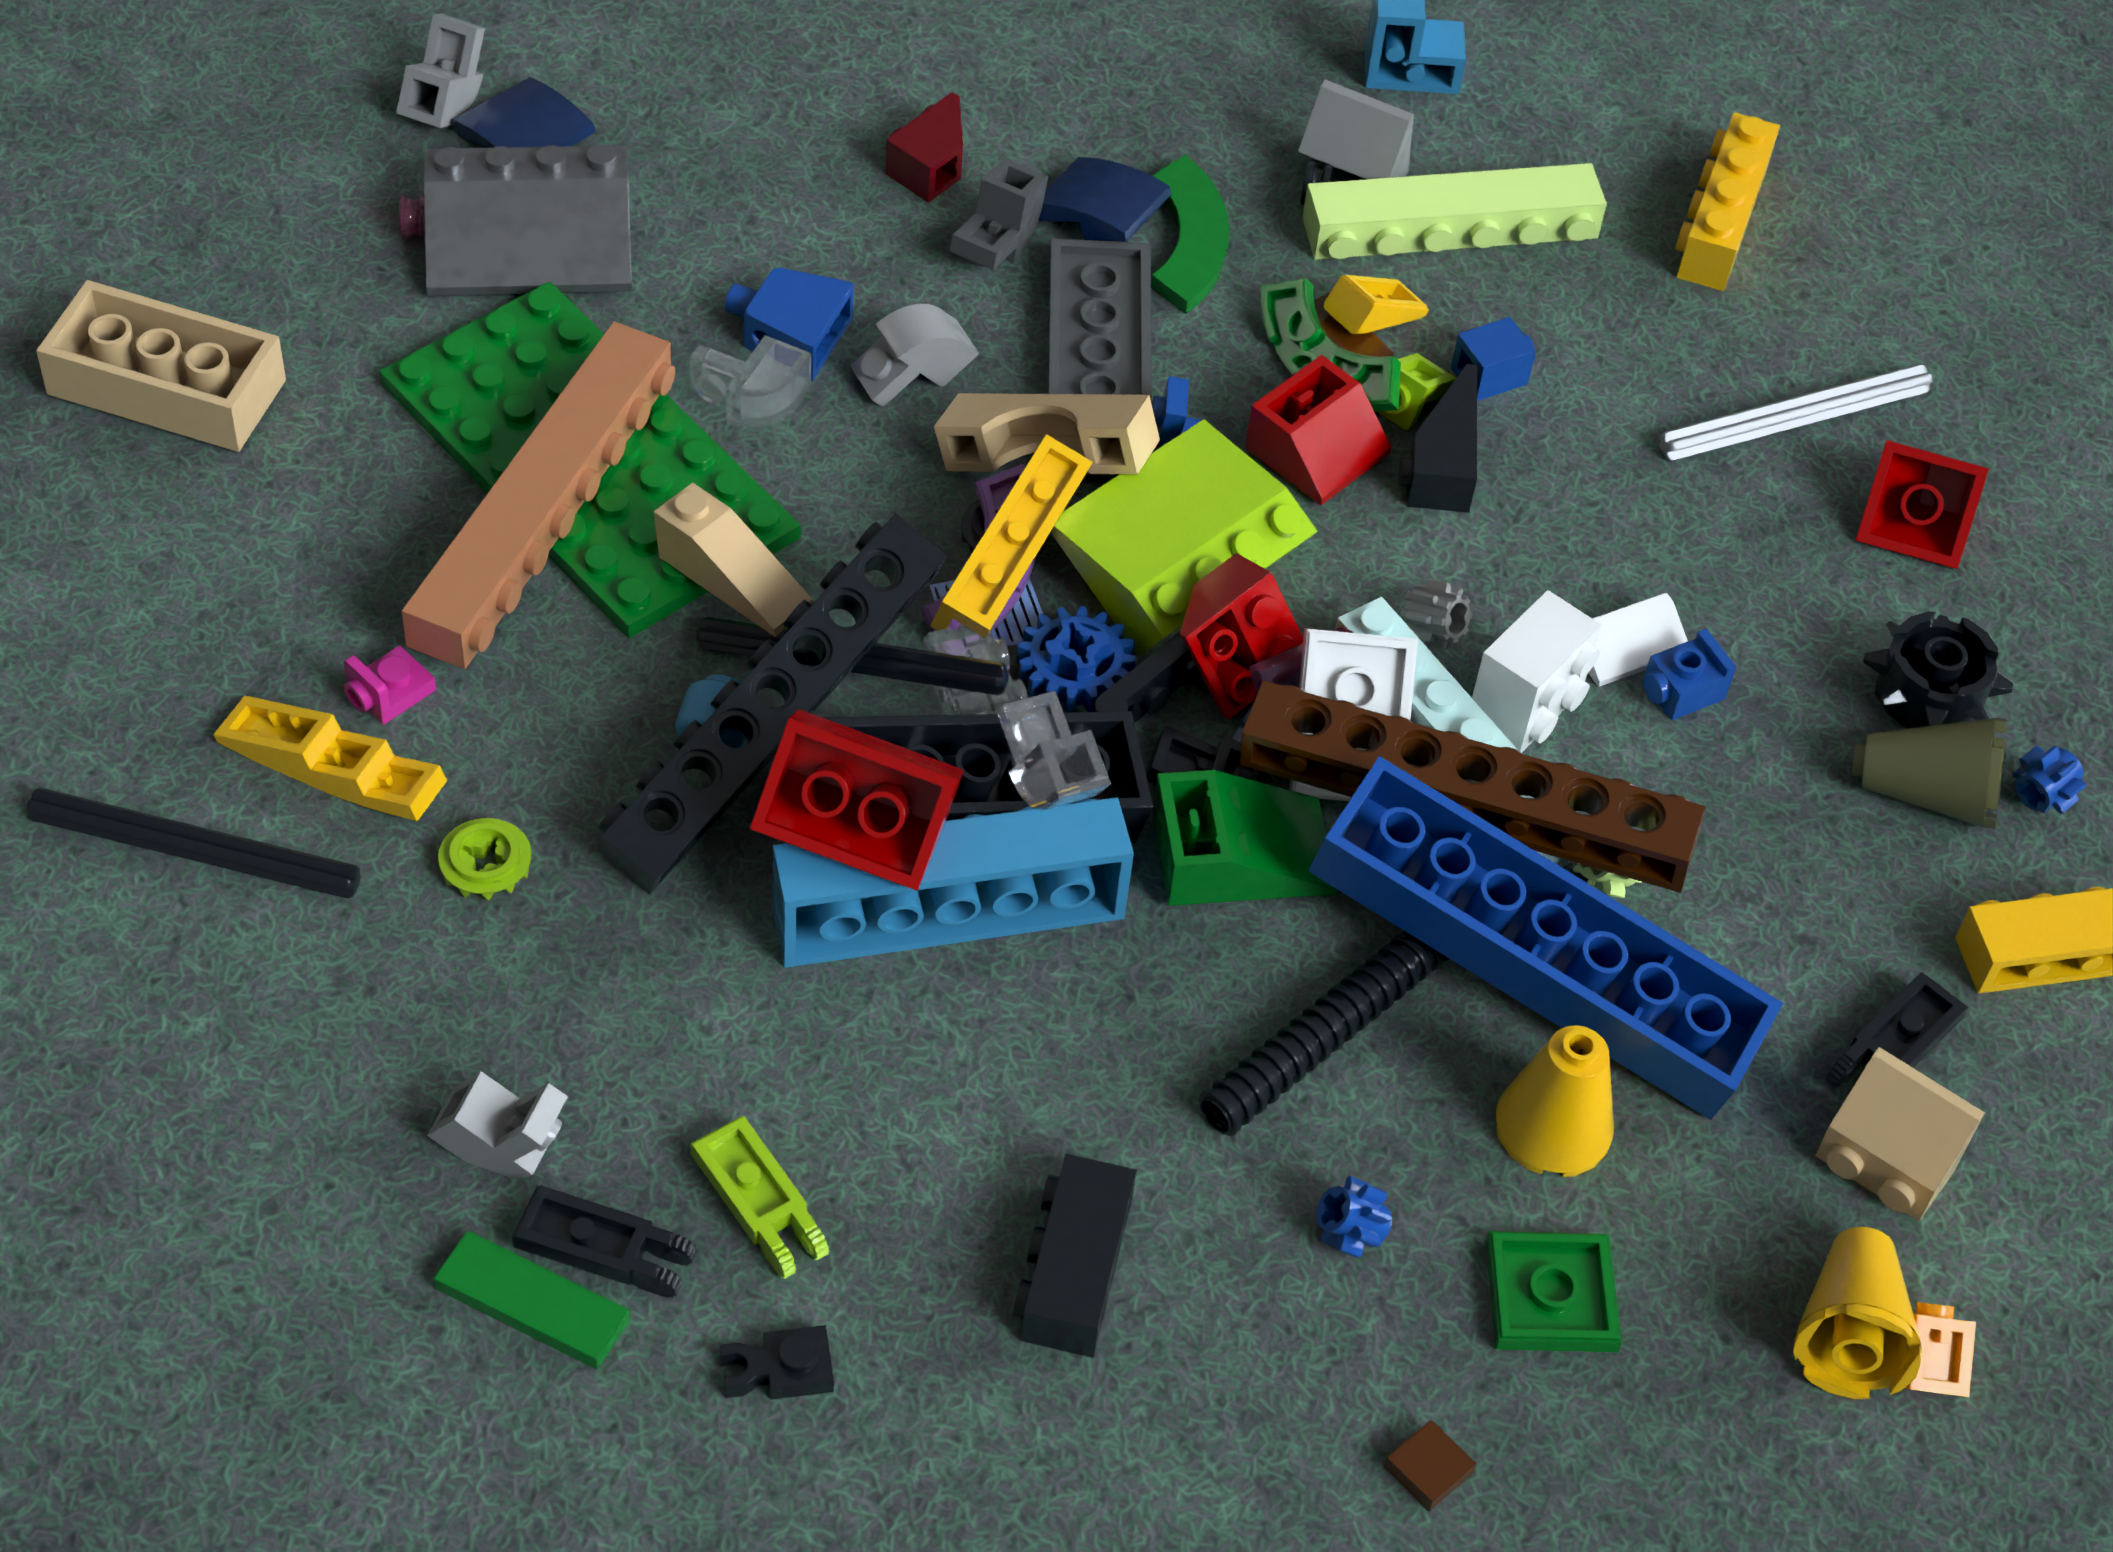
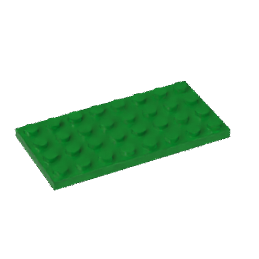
(492, 387)

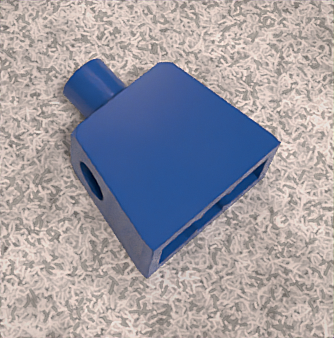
(796, 310)

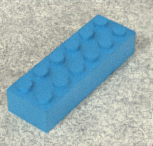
(982, 883)

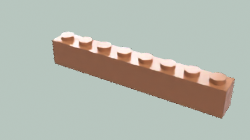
(538, 496)

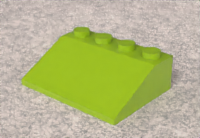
(1162, 531)

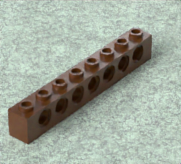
(1545, 823)

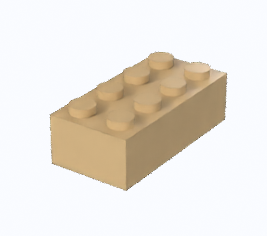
(162, 365)

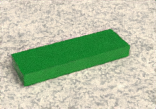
(532, 1299)

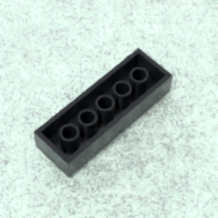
(983, 752)

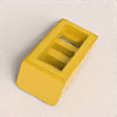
(1372, 303)

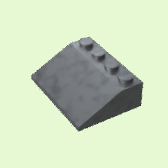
(527, 219)

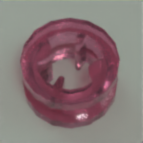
(412, 216)

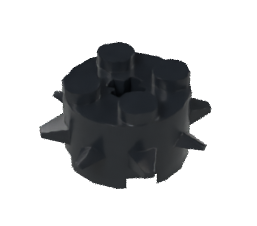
(1936, 671)

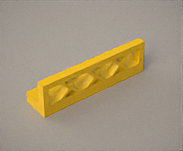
(1013, 538)

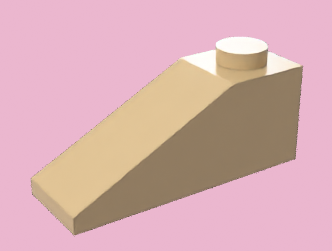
(726, 558)

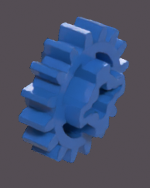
(1074, 657)

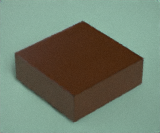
(1430, 1465)

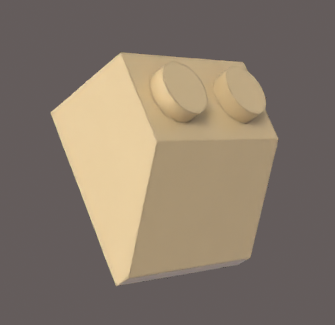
(1899, 1135)

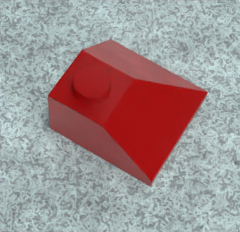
(1922, 504)

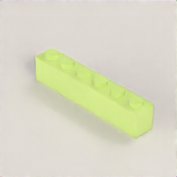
(1453, 211)

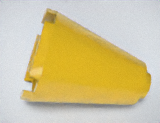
(1560, 1105)
(1858, 1320)

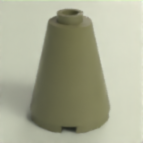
(1938, 767)

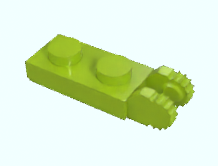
(758, 1192)

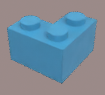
(1413, 51)

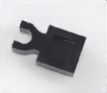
(790, 1363)

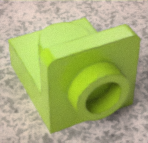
(1419, 384)

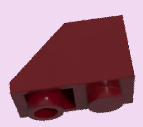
(928, 150)

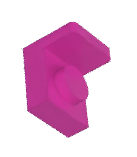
(387, 684)

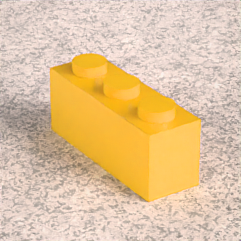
(2038, 940)

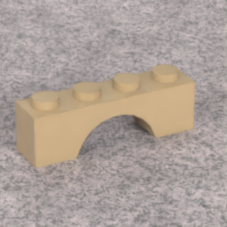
(992, 429)

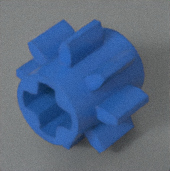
(2049, 779)
(1353, 1216)

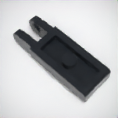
(1904, 1028)
(601, 1241)

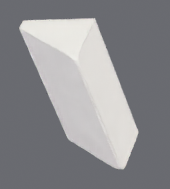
(1634, 635)

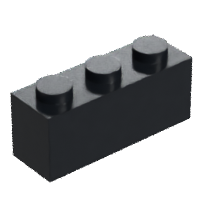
(1075, 1255)

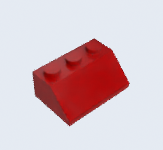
(856, 799)

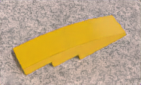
(336, 761)

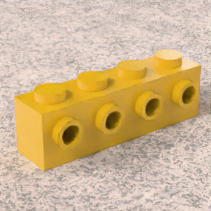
(1728, 200)

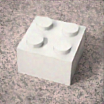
(1537, 670)

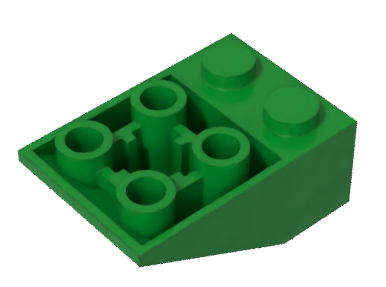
(1235, 839)

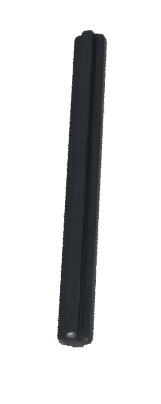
(880, 661)
(194, 842)

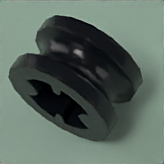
(1315, 175)

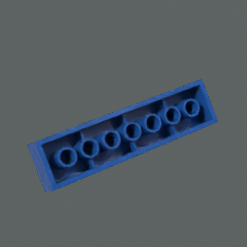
(1546, 937)

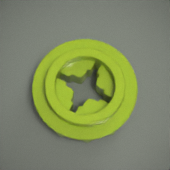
(476, 840)

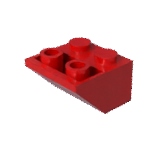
(1317, 430)
(1234, 623)

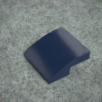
(525, 117)
(1104, 198)

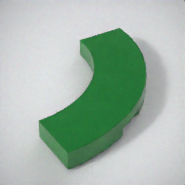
(1202, 235)
(1300, 339)

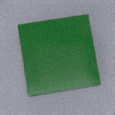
(1552, 1291)

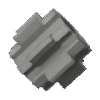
(1437, 612)

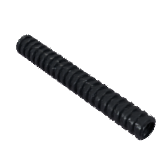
(1317, 1032)

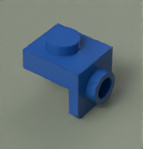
(1171, 411)

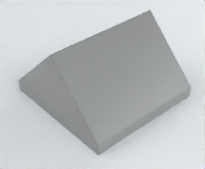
(1358, 133)

